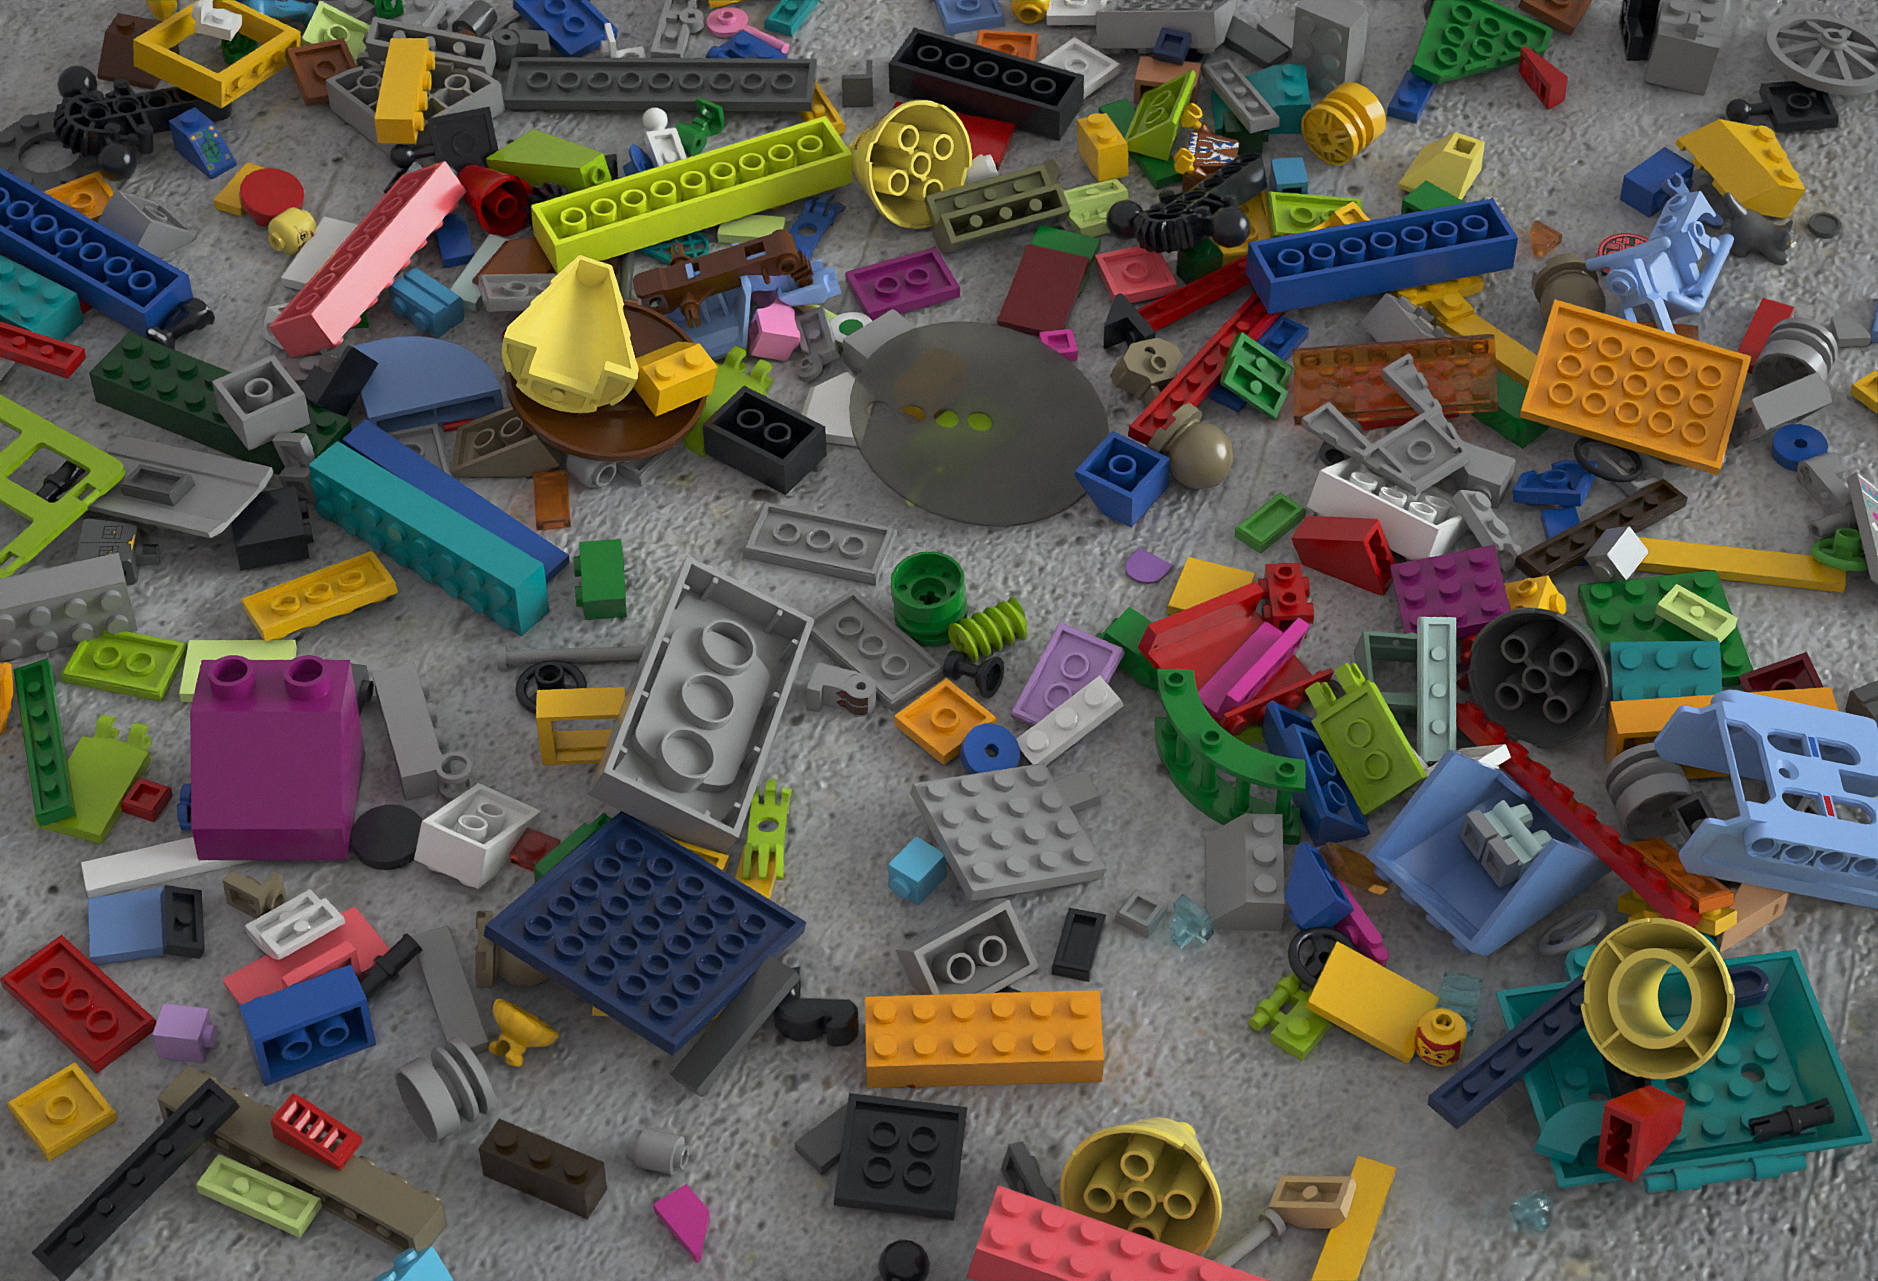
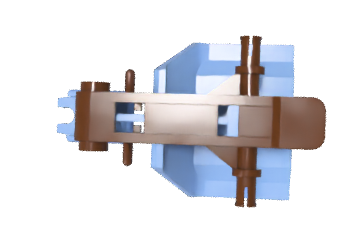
(713, 292)

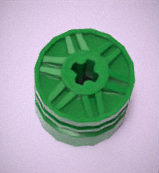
(928, 596)

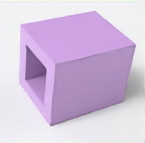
(184, 1033)

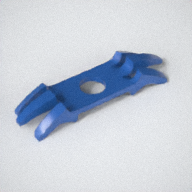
(815, 219)

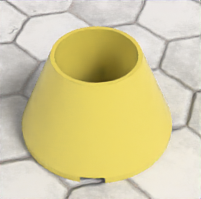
(1623, 998)

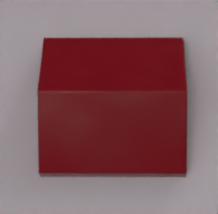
(1787, 674)

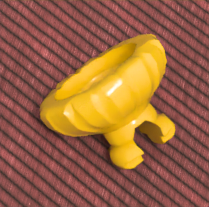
(519, 1031)

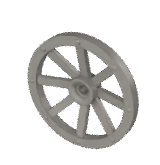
(1828, 45)

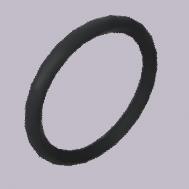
(1601, 474)

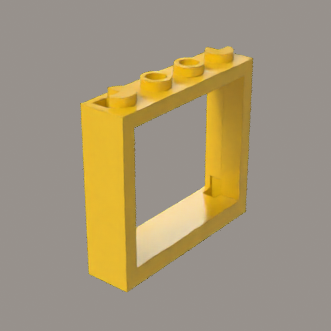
(221, 88)

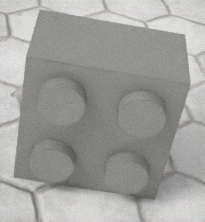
(261, 402)

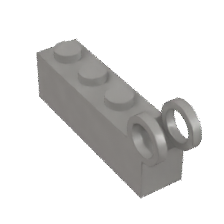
(448, 46)
(412, 735)

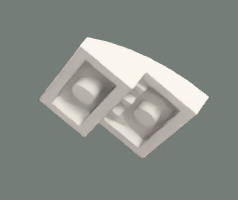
(294, 925)

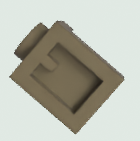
(250, 896)

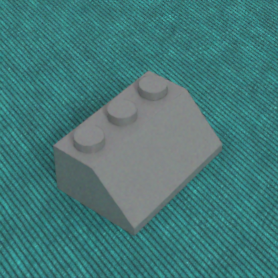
(1246, 874)
(970, 952)

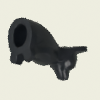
(190, 316)

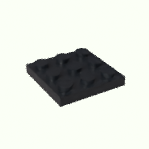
(900, 1156)

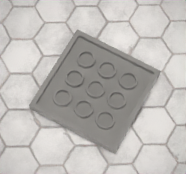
(1007, 832)

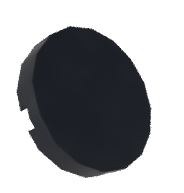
(386, 836)

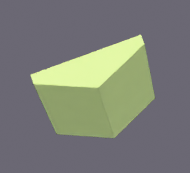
(334, 24)

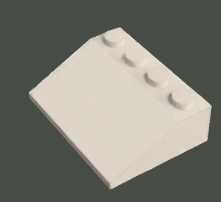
(1411, 524)

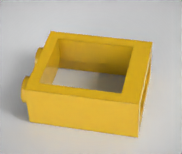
(575, 704)

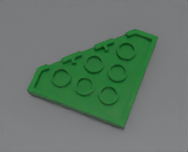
(1474, 38)

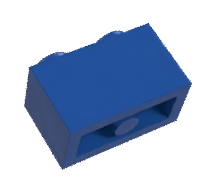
(1642, 185)

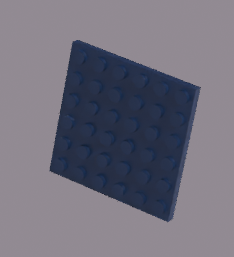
(645, 931)

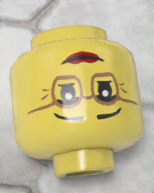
(291, 230)

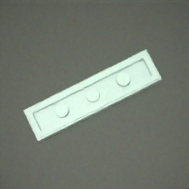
(1436, 687)

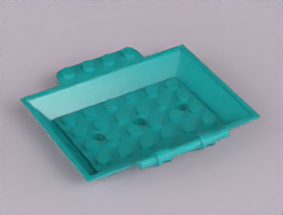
(1777, 1039)

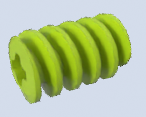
(989, 628)

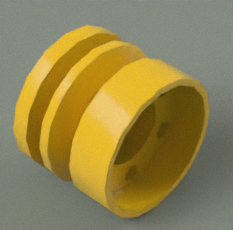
(1343, 123)

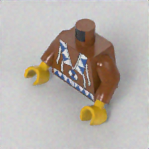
(1204, 151)

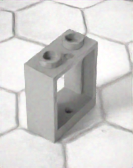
(1779, 408)

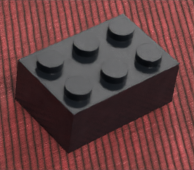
(764, 440)

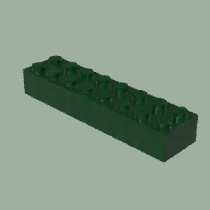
(180, 397)

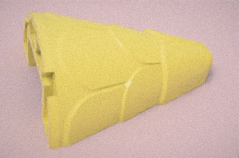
(573, 342)

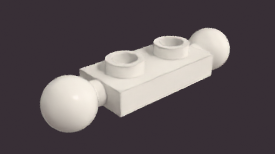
(662, 143)

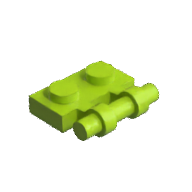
(1300, 1028)

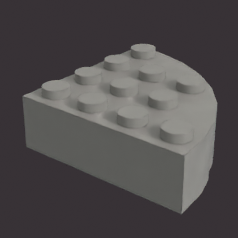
(453, 90)

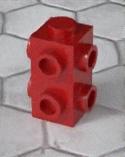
(1285, 595)

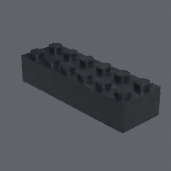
(986, 83)

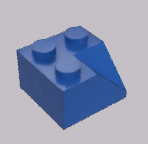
(1124, 478)

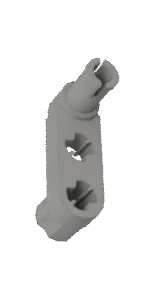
(1822, 480)

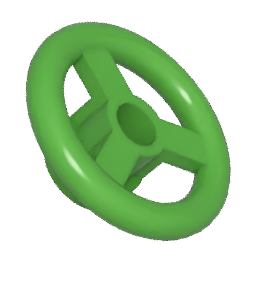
(1845, 551)

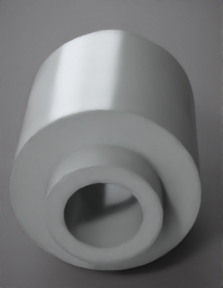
(657, 1151)

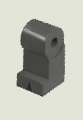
(520, 43)

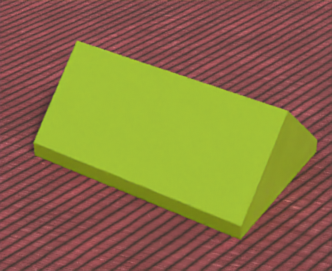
(1158, 117)

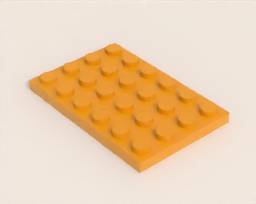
(1635, 387)

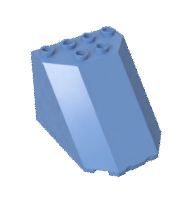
(1442, 875)

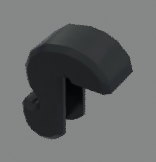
(812, 1017)

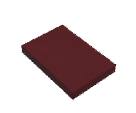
(1043, 290)

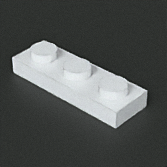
(1069, 722)

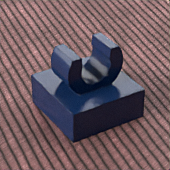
(1172, 46)

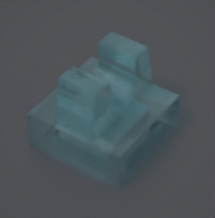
(1190, 922)

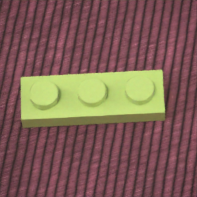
(259, 1195)

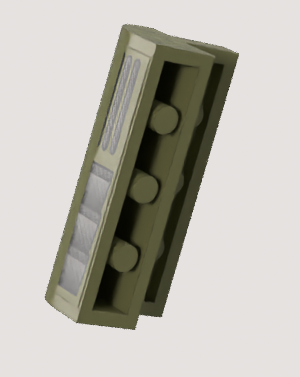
(995, 208)

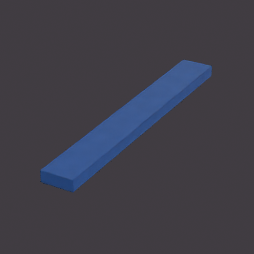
(417, 471)

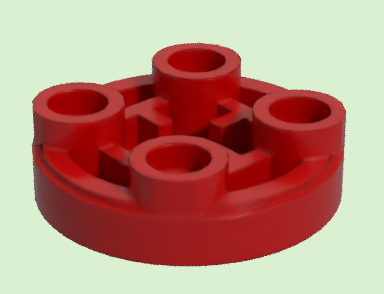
(269, 193)

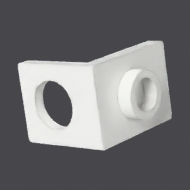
(609, 46)

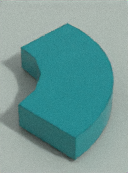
(1571, 1130)

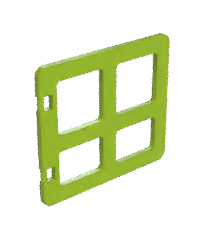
(47, 518)

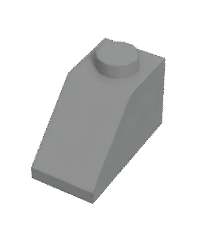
(1486, 473)

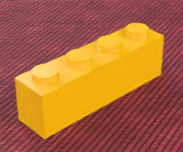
(404, 91)

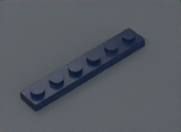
(1511, 1056)

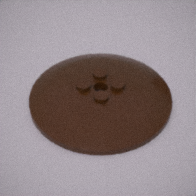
(622, 430)

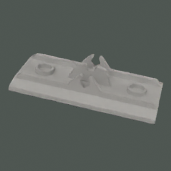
(219, 494)

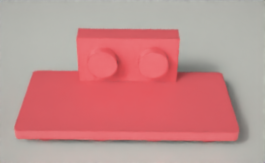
(349, 944)

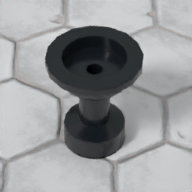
(987, 675)

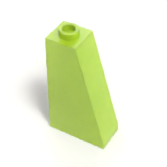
(547, 158)

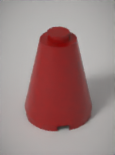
(495, 199)

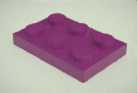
(902, 283)

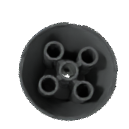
(1539, 676)

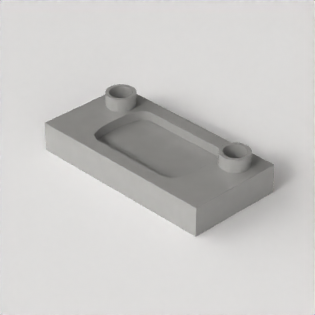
(702, 708)

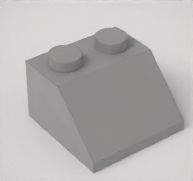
(145, 224)

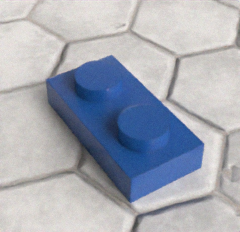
(1410, 98)

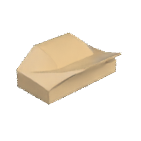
(1313, 1200)

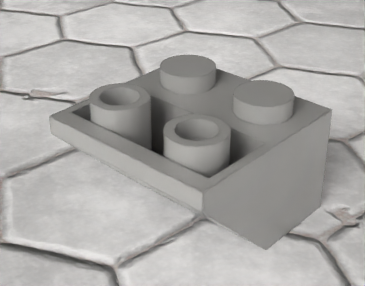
(1400, 320)

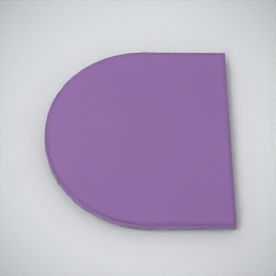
(1146, 567)

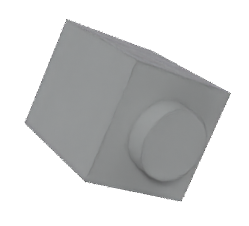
(1616, 554)

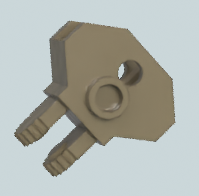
(1146, 372)

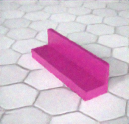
(1251, 667)

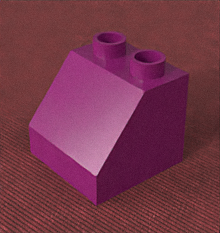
(274, 759)

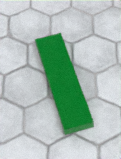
(1156, 170)

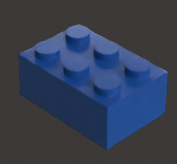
(307, 1024)

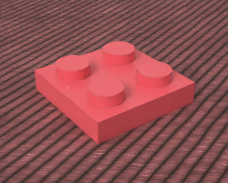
(1135, 274)

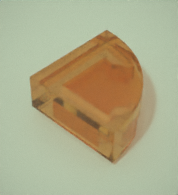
(1543, 238)

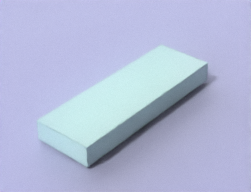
(463, 286)

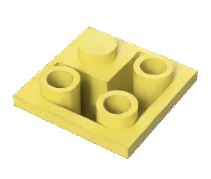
(1446, 163)

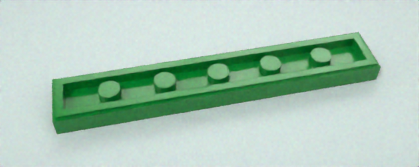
(44, 743)

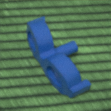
(184, 807)

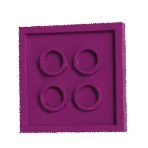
(1452, 585)

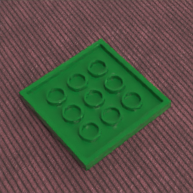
(1627, 614)

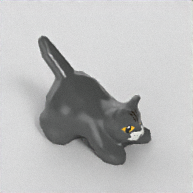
(1755, 232)

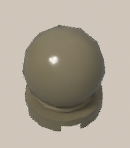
(1567, 281)
(1197, 451)
(496, 962)

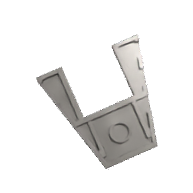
(1412, 454)

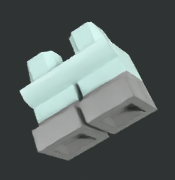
(1503, 841)

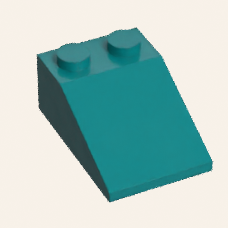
(1283, 89)

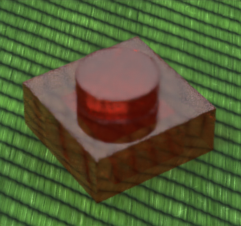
(532, 848)

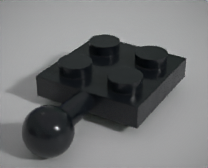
(1789, 107)
(456, 138)

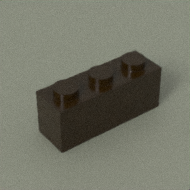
(543, 1168)

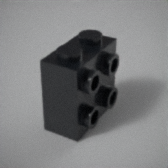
(272, 529)

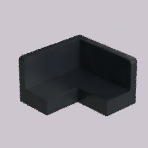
(1637, 27)
(342, 386)

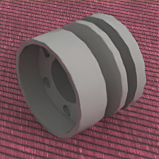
(1793, 352)
(1643, 791)
(448, 1088)

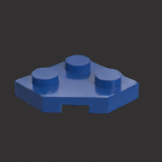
(1562, 486)

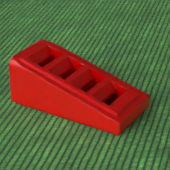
(1542, 77)
(294, 1118)

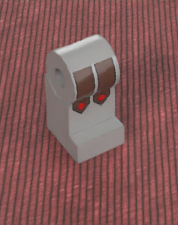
(841, 690)

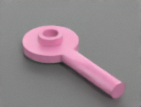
(730, 21)

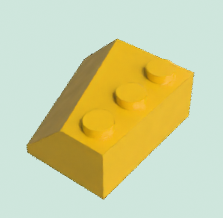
(1747, 165)

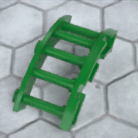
(1197, 745)

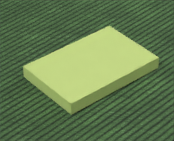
(215, 649)

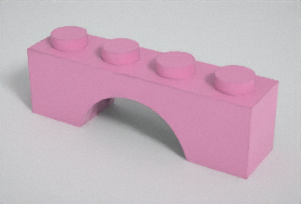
(772, 328)

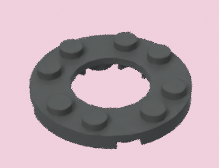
(30, 130)

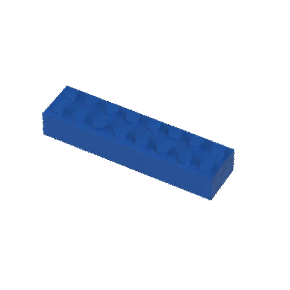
(1380, 255)
(87, 258)

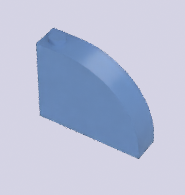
(426, 383)

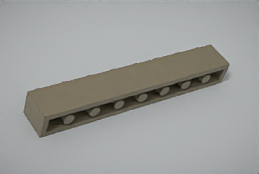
(357, 1193)

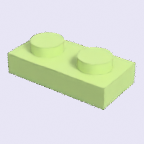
(1695, 615)

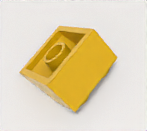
(675, 376)

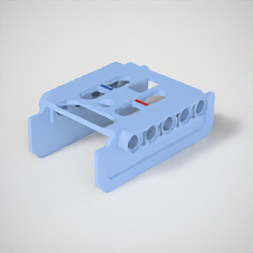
(1796, 753)

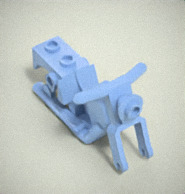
(1663, 271)

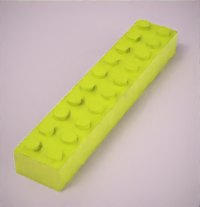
(692, 193)

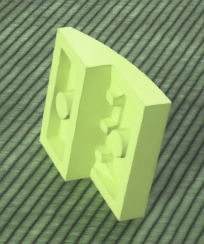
(1090, 205)

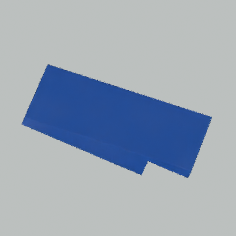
(1327, 803)

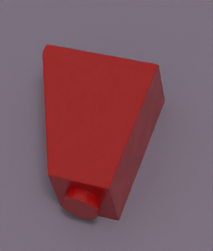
(1346, 550)
(1638, 1130)

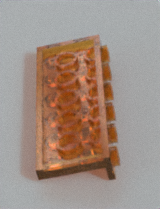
(1457, 370)

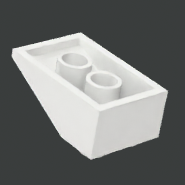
(474, 835)

